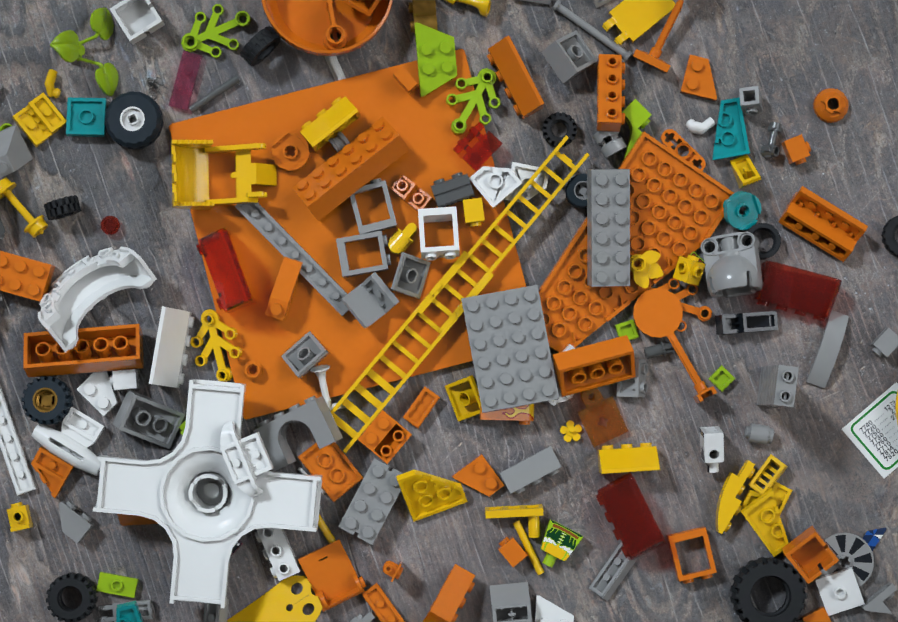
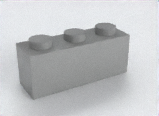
(530, 470)

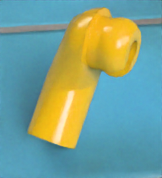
(49, 84)

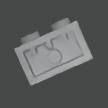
(635, 386)

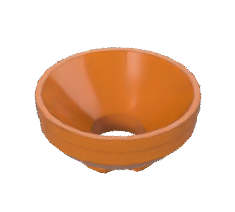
(821, 107)

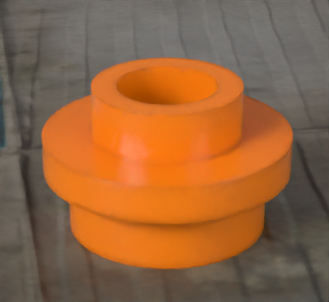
(246, 370)

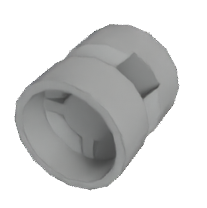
(612, 147)

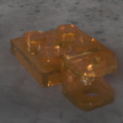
(596, 408)

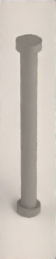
(591, 30)

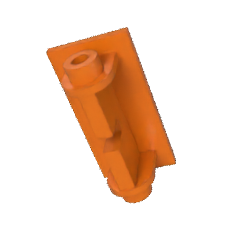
(392, 569)

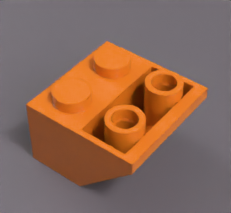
(384, 436)

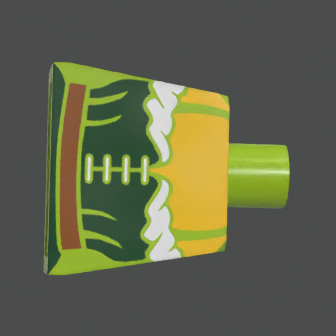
(558, 542)

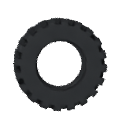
(762, 568)

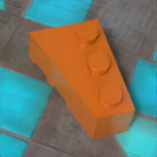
(451, 596)

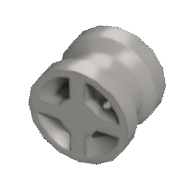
(339, 141)

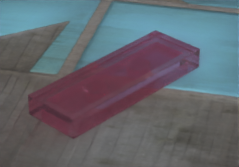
(185, 80)

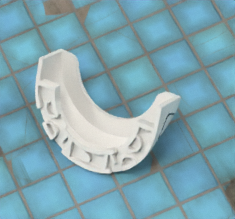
(87, 284)

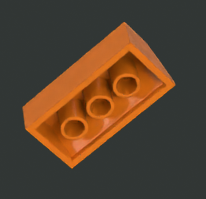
(515, 77)
(594, 365)

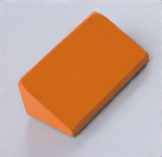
(126, 520)

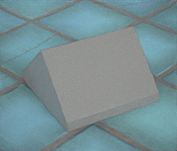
(410, 275)
(305, 354)

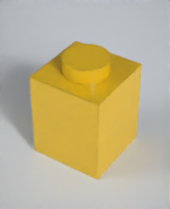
(473, 212)

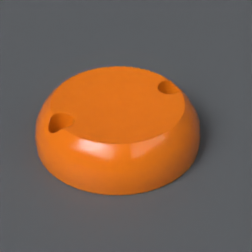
(311, 22)

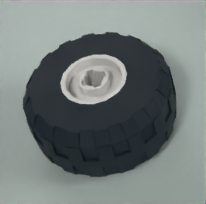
(134, 120)

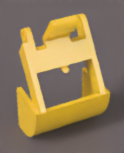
(191, 174)

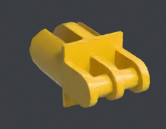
(402, 239)

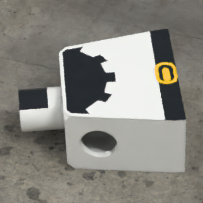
(712, 439)

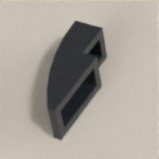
(746, 322)

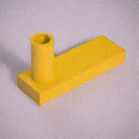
(530, 511)

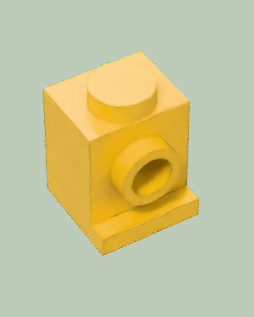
(25, 521)

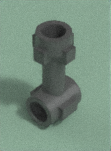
(772, 150)

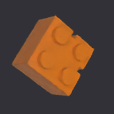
(807, 552)

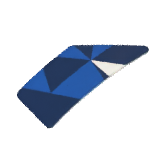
(873, 537)

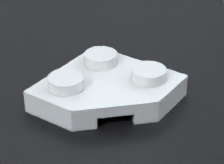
(524, 173)
(495, 183)

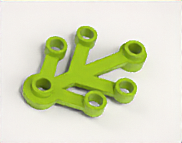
(212, 32)
(475, 98)

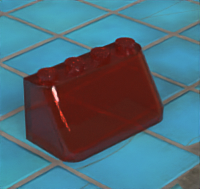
(797, 290)
(630, 516)

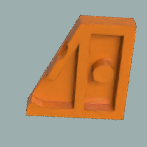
(698, 78)
(52, 470)
(479, 476)

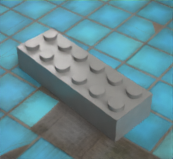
(608, 227)

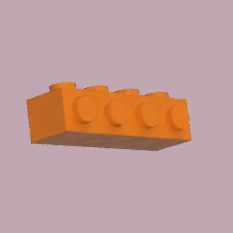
(610, 92)

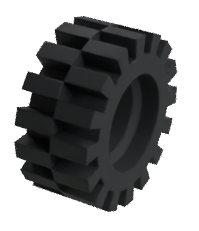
(559, 118)
(62, 207)

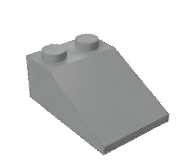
(148, 419)

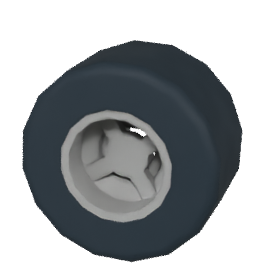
(577, 191)

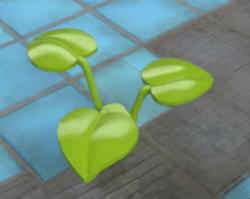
(70, 49)

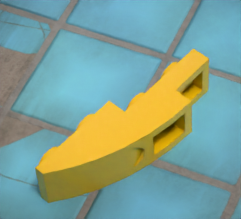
(728, 503)

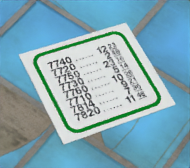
(876, 432)

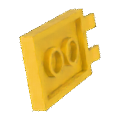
(636, 17)

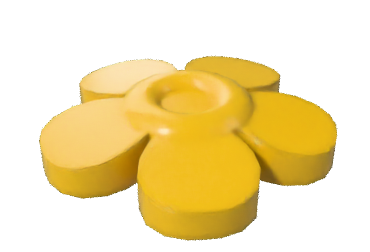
(571, 431)

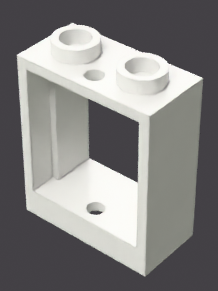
(438, 215)

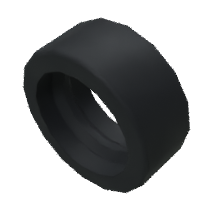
(775, 235)

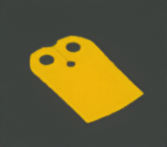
(273, 604)

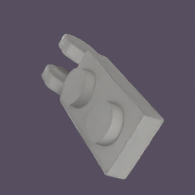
(144, 606)

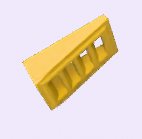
(767, 464)

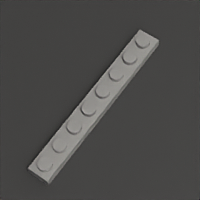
(290, 248)

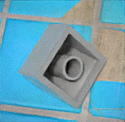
(569, 56)

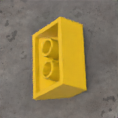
(329, 123)
(628, 458)

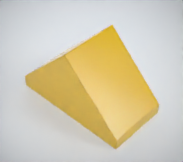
(744, 171)

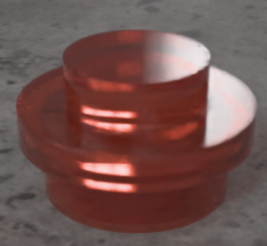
(110, 225)

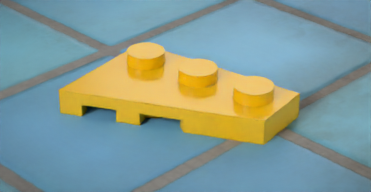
(766, 522)

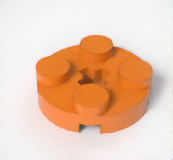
(279, 151)

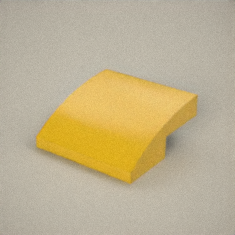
(39, 119)

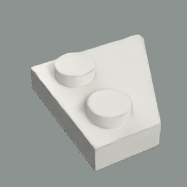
(99, 392)
(549, 612)

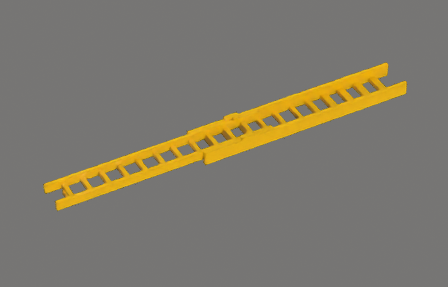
(443, 283)

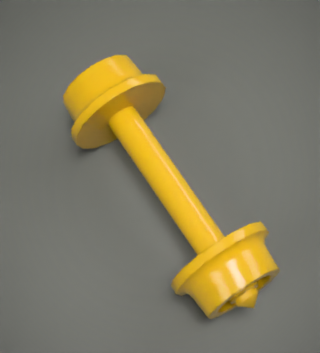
(36, 225)

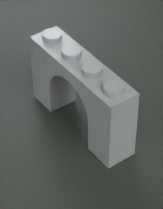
(313, 414)

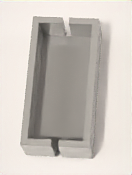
(372, 502)

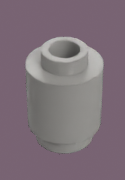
(759, 434)

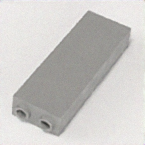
(777, 386)

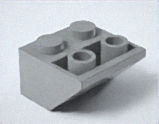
(510, 602)

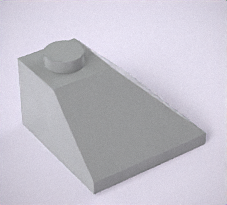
(13, 151)

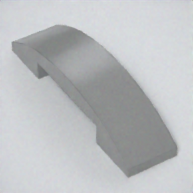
(828, 349)

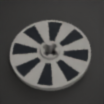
(858, 555)

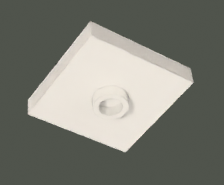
(839, 591)

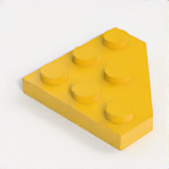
(429, 493)

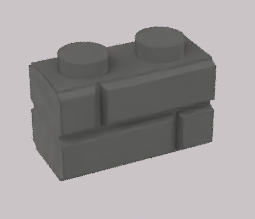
(452, 190)

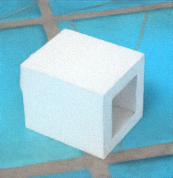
(124, 379)

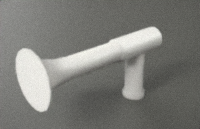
(320, 371)

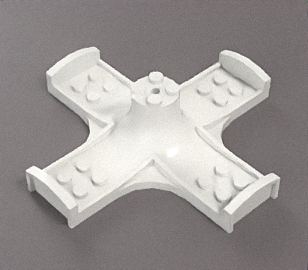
(197, 499)

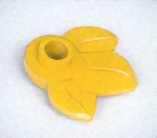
(647, 269)

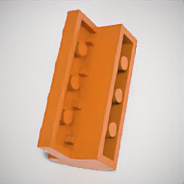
(822, 223)

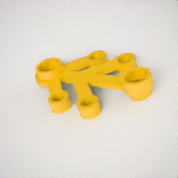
(215, 343)

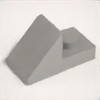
(875, 602)

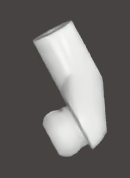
(698, 127)

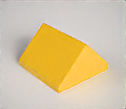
(464, 397)

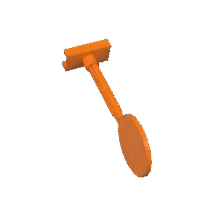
(652, 58)
(659, 315)

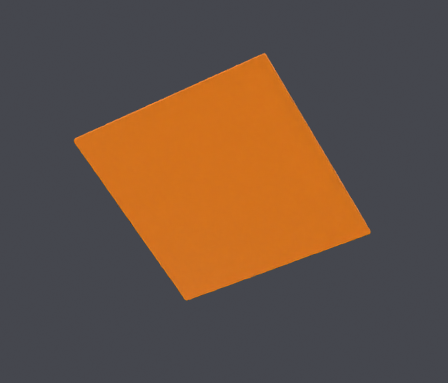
(426, 130)

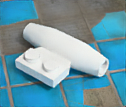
(72, 442)

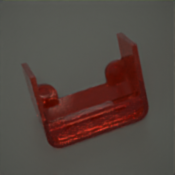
(225, 271)

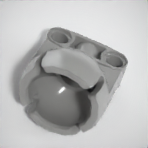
(732, 265)

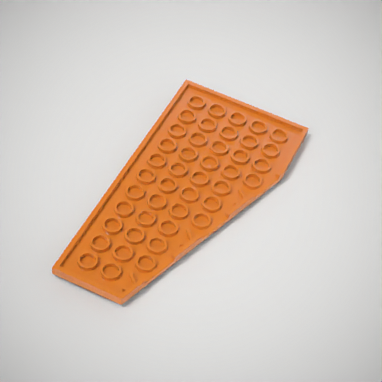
(670, 213)

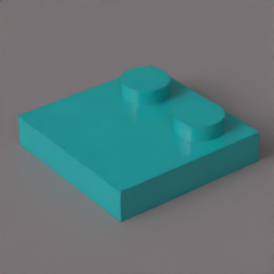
(86, 117)

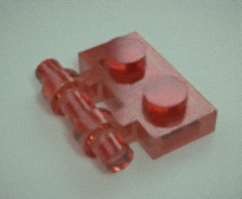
(481, 150)

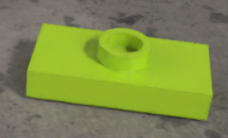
(117, 584)

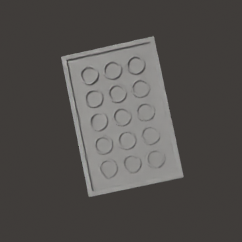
(510, 348)

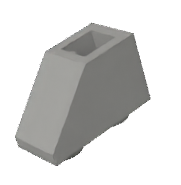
(73, 522)

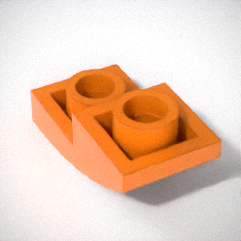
(411, 193)

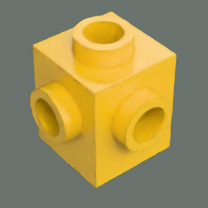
(689, 269)

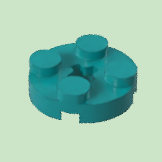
(734, 203)

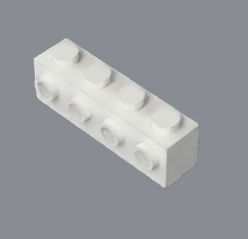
(278, 552)

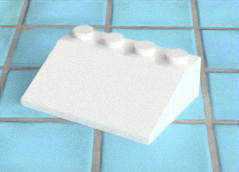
(171, 347)

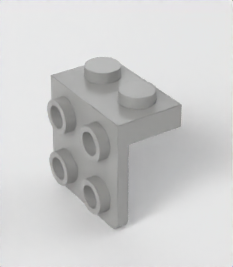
(370, 300)

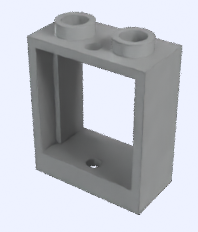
(377, 226)
(346, 272)

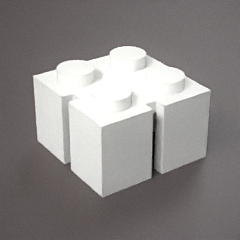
(137, 18)

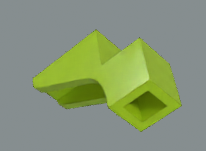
(636, 117)

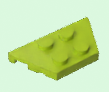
(434, 58)

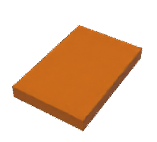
(334, 466)

